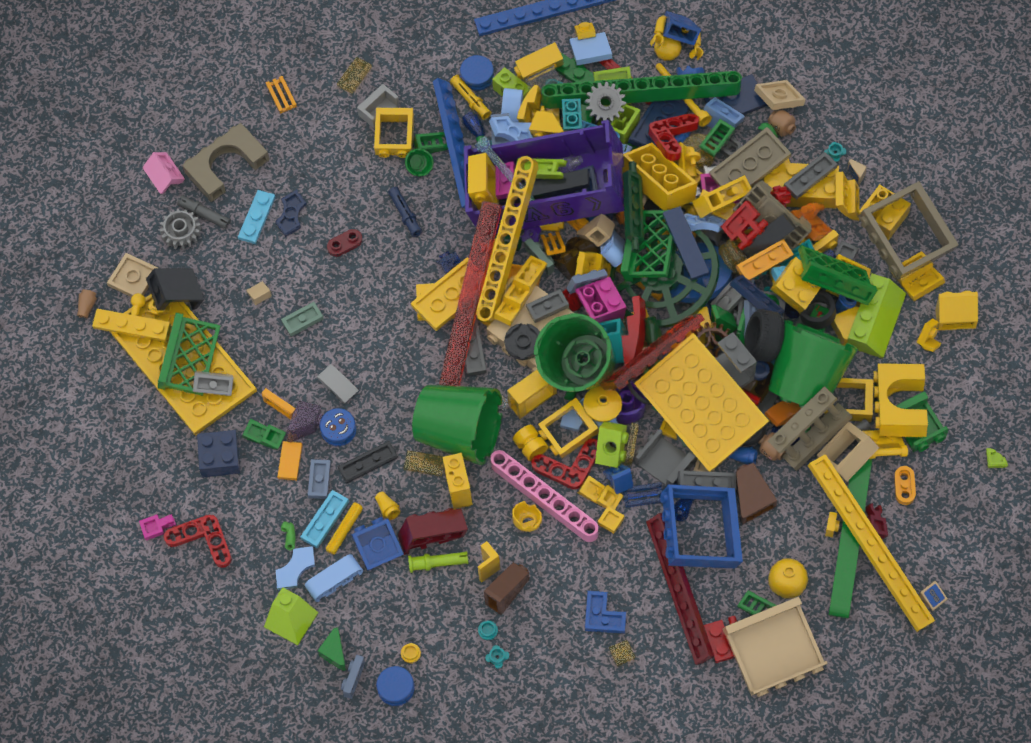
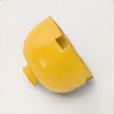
(788, 578)

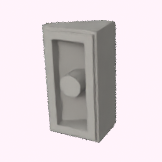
(213, 383)

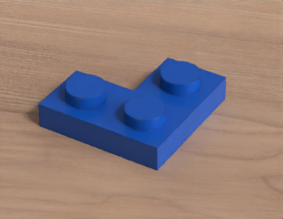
(601, 620)

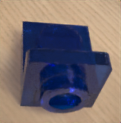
(448, 261)

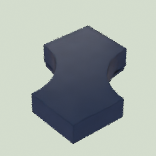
(288, 221)

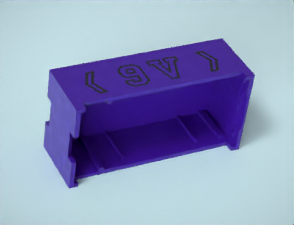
(595, 144)

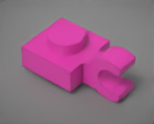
(153, 526)

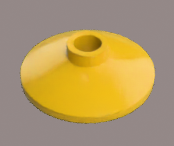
(602, 411)

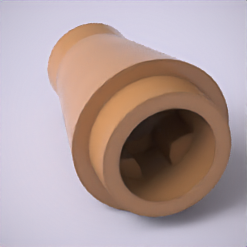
(86, 302)

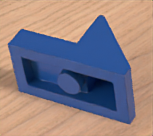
(619, 477)

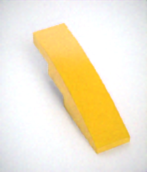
(520, 290)

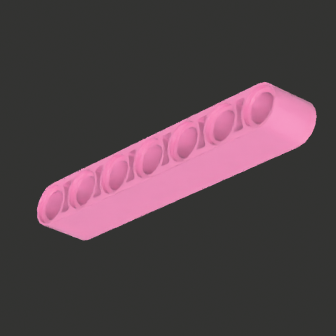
(540, 488)

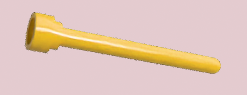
(704, 117)

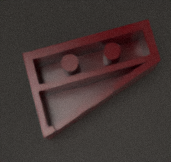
(431, 528)

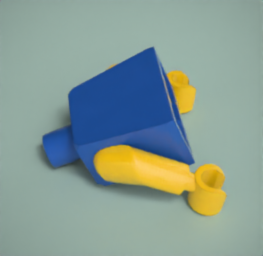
(679, 29)

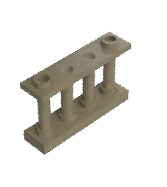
(817, 436)

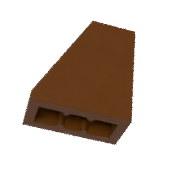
(753, 493)
(506, 587)

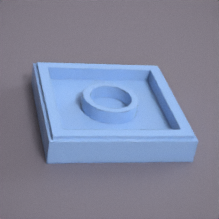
(591, 49)

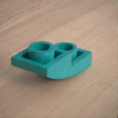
(571, 114)

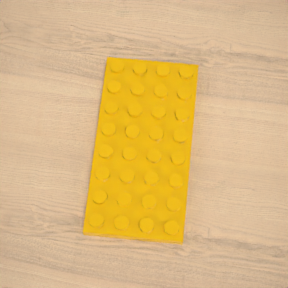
(194, 410)

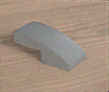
(337, 383)

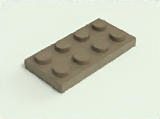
(753, 160)

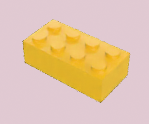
(661, 178)
(821, 193)

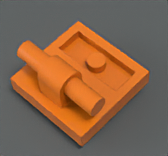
(809, 212)

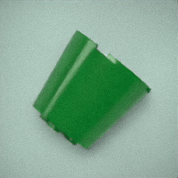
(562, 348)
(808, 363)
(458, 420)

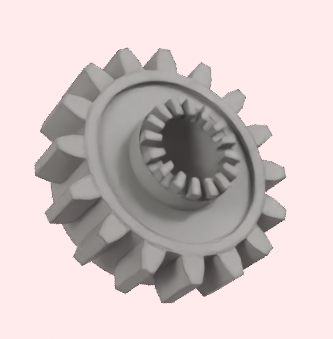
(609, 93)
(182, 237)

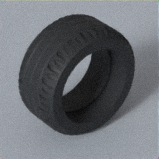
(764, 335)

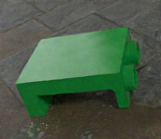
(935, 430)

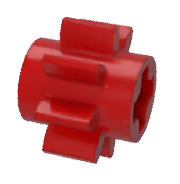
(781, 194)
(573, 300)

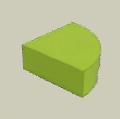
(995, 459)

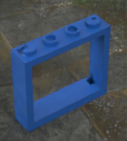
(730, 519)

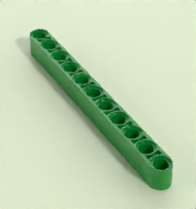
(649, 88)

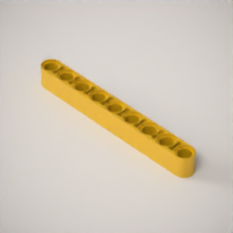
(504, 230)

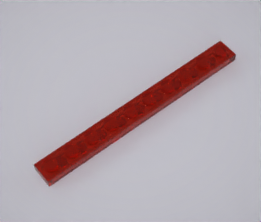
(470, 294)

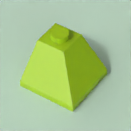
(290, 616)

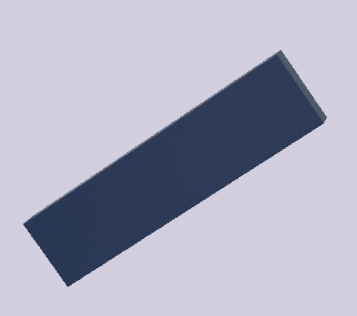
(685, 243)

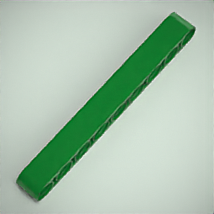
(849, 549)

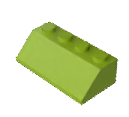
(877, 320)

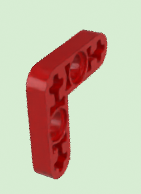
(662, 130)
(574, 470)
(202, 531)

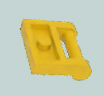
(887, 445)

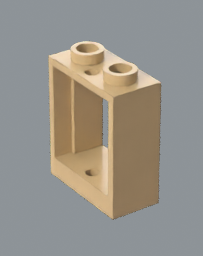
(856, 458)

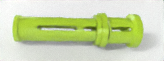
(427, 562)

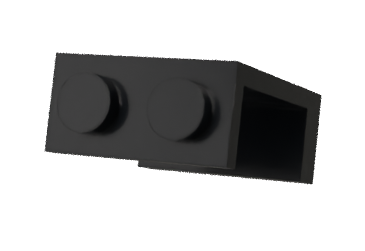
(174, 286)

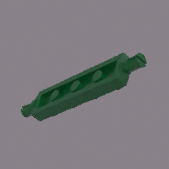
(633, 206)

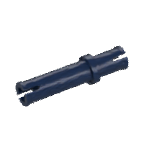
(408, 217)

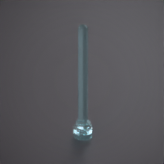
(485, 146)

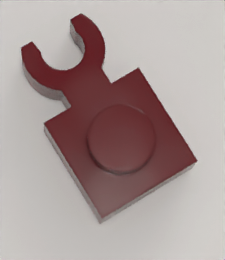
(876, 520)

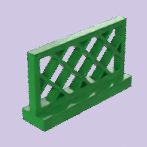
(630, 259)
(836, 275)
(174, 347)

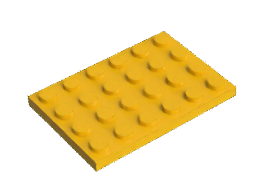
(701, 402)

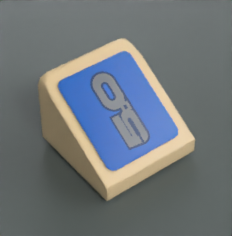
(857, 170)
(933, 596)

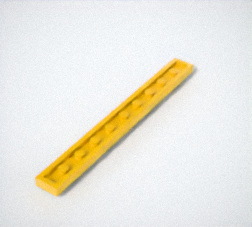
(871, 543)

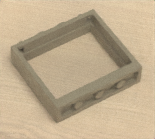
(931, 216)

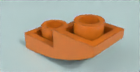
(782, 412)

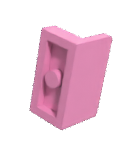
(162, 171)

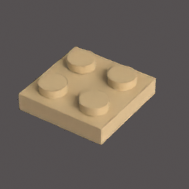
(779, 95)
(131, 276)

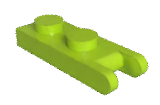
(547, 168)

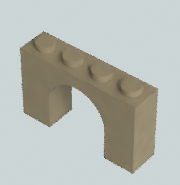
(237, 141)

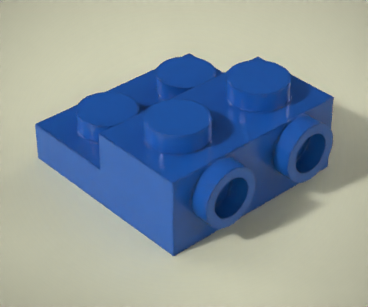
(377, 543)

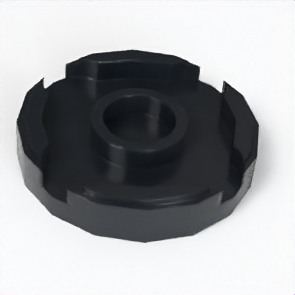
(521, 341)

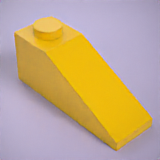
(721, 196)

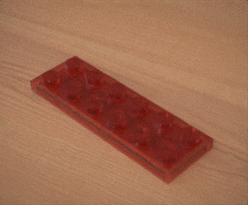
(649, 354)

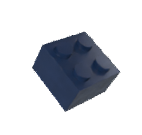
(218, 453)

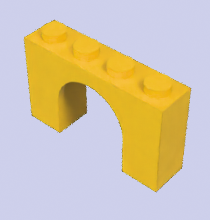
(891, 419)

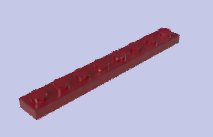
(681, 595)

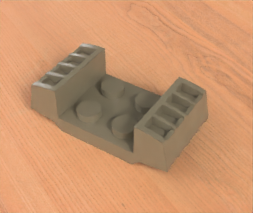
(771, 209)

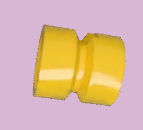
(529, 442)

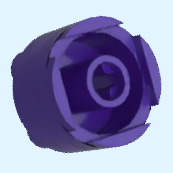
(633, 409)

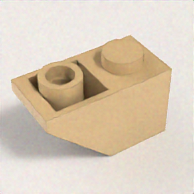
(597, 230)

